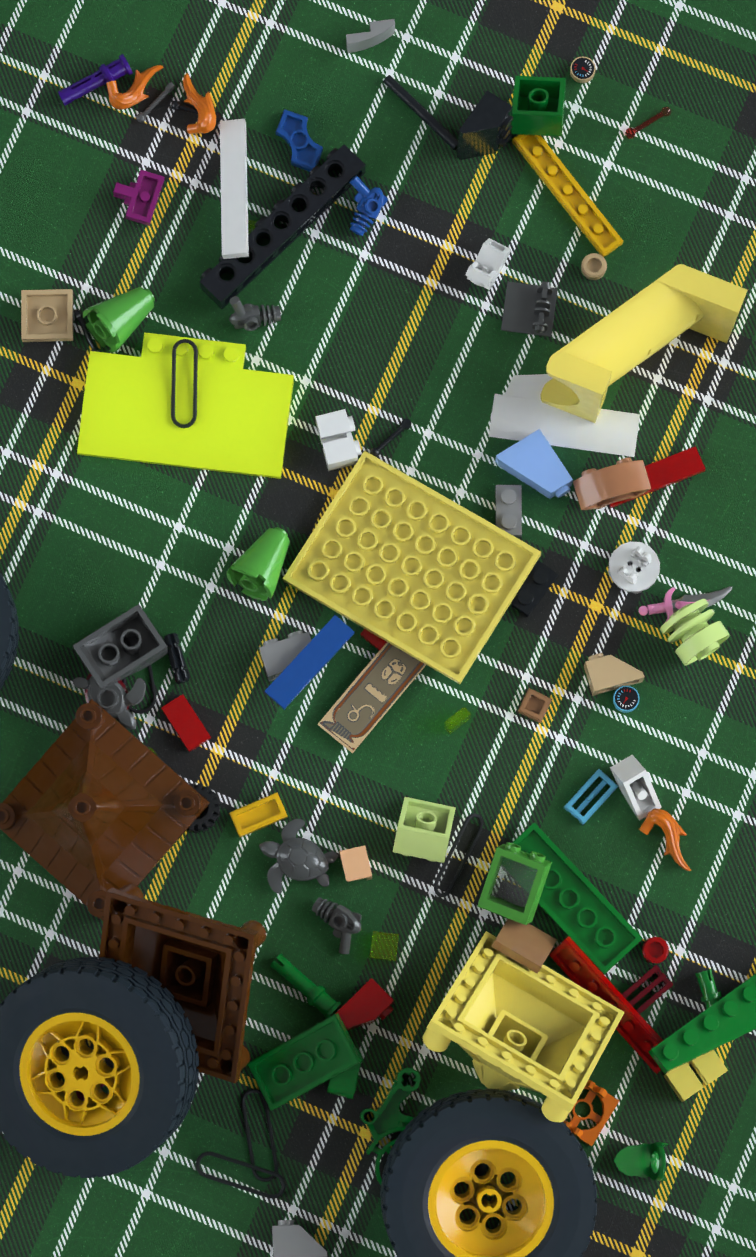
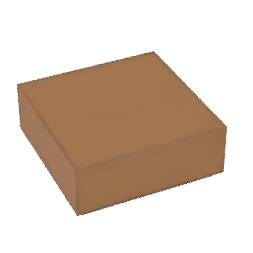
(534, 705)

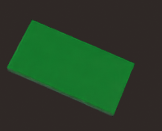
(304, 1062)

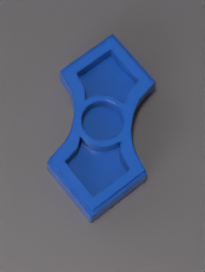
(304, 150)

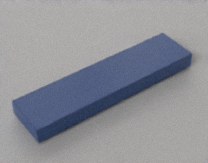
(309, 662)

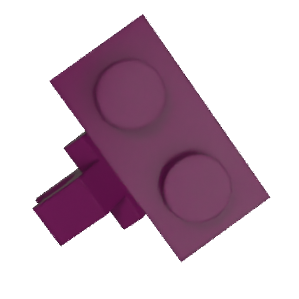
(141, 196)

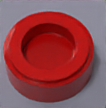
(655, 950)

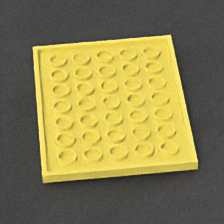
(412, 567)

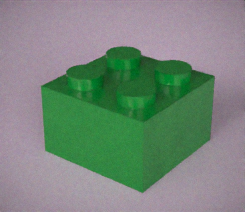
(538, 105)

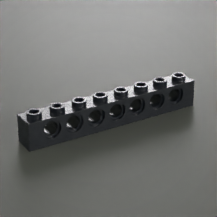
(262, 256)

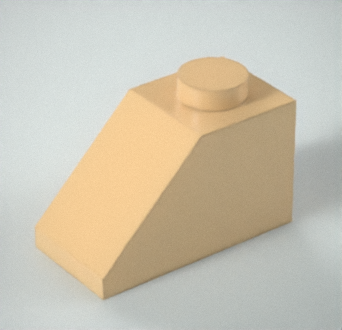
(610, 673)

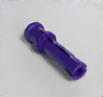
(99, 78)

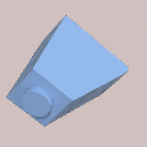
(536, 465)

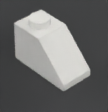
(635, 786)

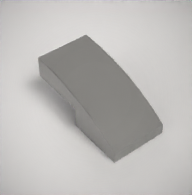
(378, 32)

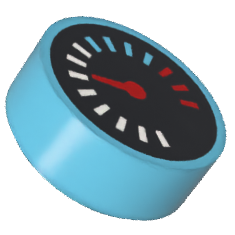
(626, 699)

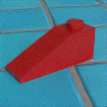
(366, 1006)

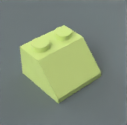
(424, 830)

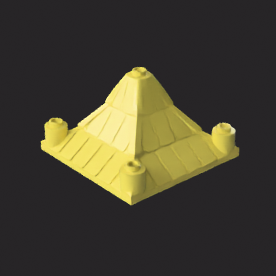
(524, 1027)

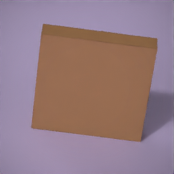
(524, 944)

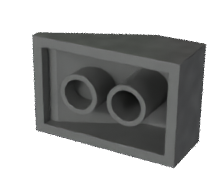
(121, 647)

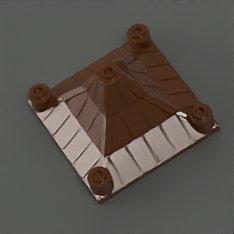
(99, 808)
(198, 961)

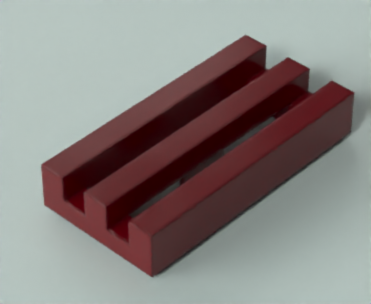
(661, 977)

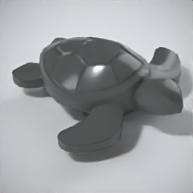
(296, 858)

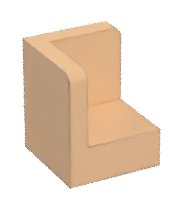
(355, 864)

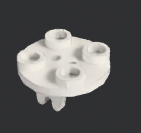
(641, 557)

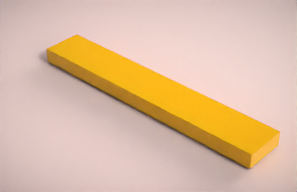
(568, 193)

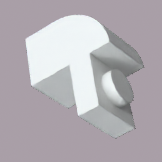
(488, 264)

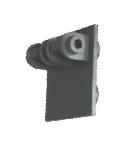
(529, 308)

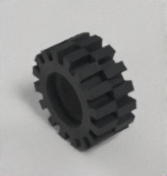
(212, 810)

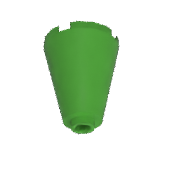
(118, 317)
(261, 565)

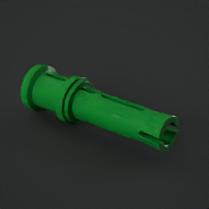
(315, 995)

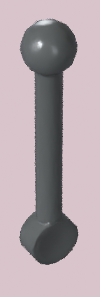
(141, 117)

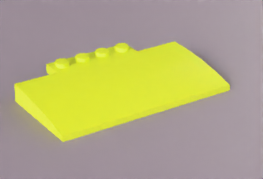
(238, 417)

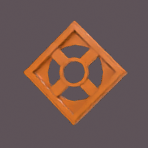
(608, 1104)

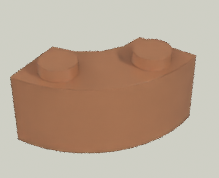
(611, 484)

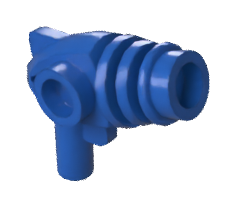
(368, 205)

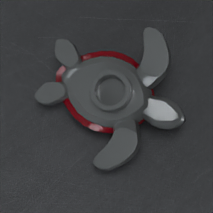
(114, 698)

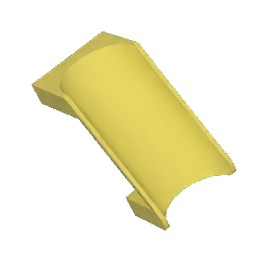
(635, 332)

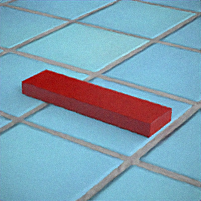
(671, 470)

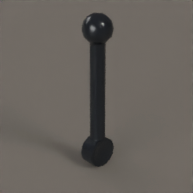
(175, 105)
(85, 330)
(406, 424)

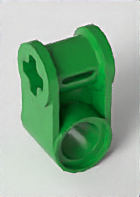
(346, 1082)

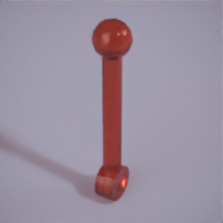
(630, 132)

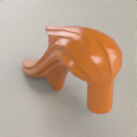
(136, 91)
(204, 106)
(672, 833)

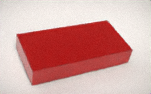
(186, 723)

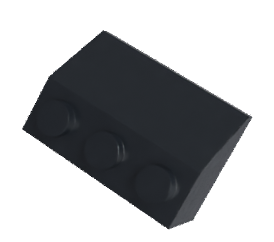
(485, 128)

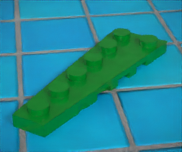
(716, 1026)

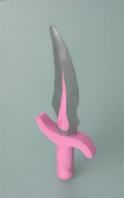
(671, 606)

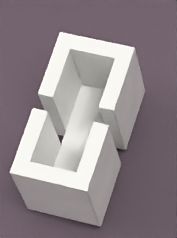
(337, 440)

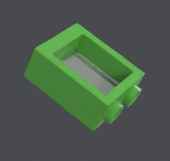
(514, 883)

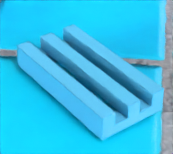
(576, 813)

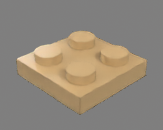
(47, 315)

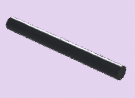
(415, 106)

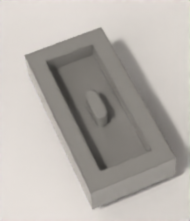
(509, 508)

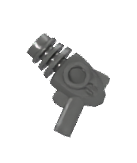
(250, 316)
(340, 919)

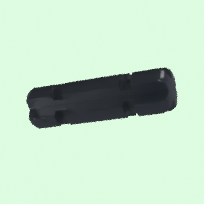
(176, 658)

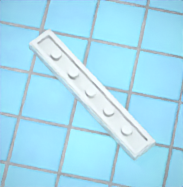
(234, 189)

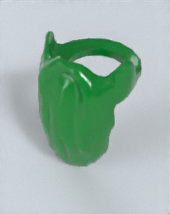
(643, 1160)

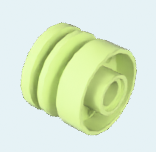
(696, 634)

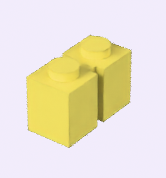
(684, 1080)

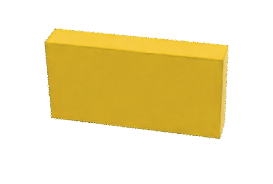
(258, 815)

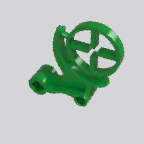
(387, 1116)

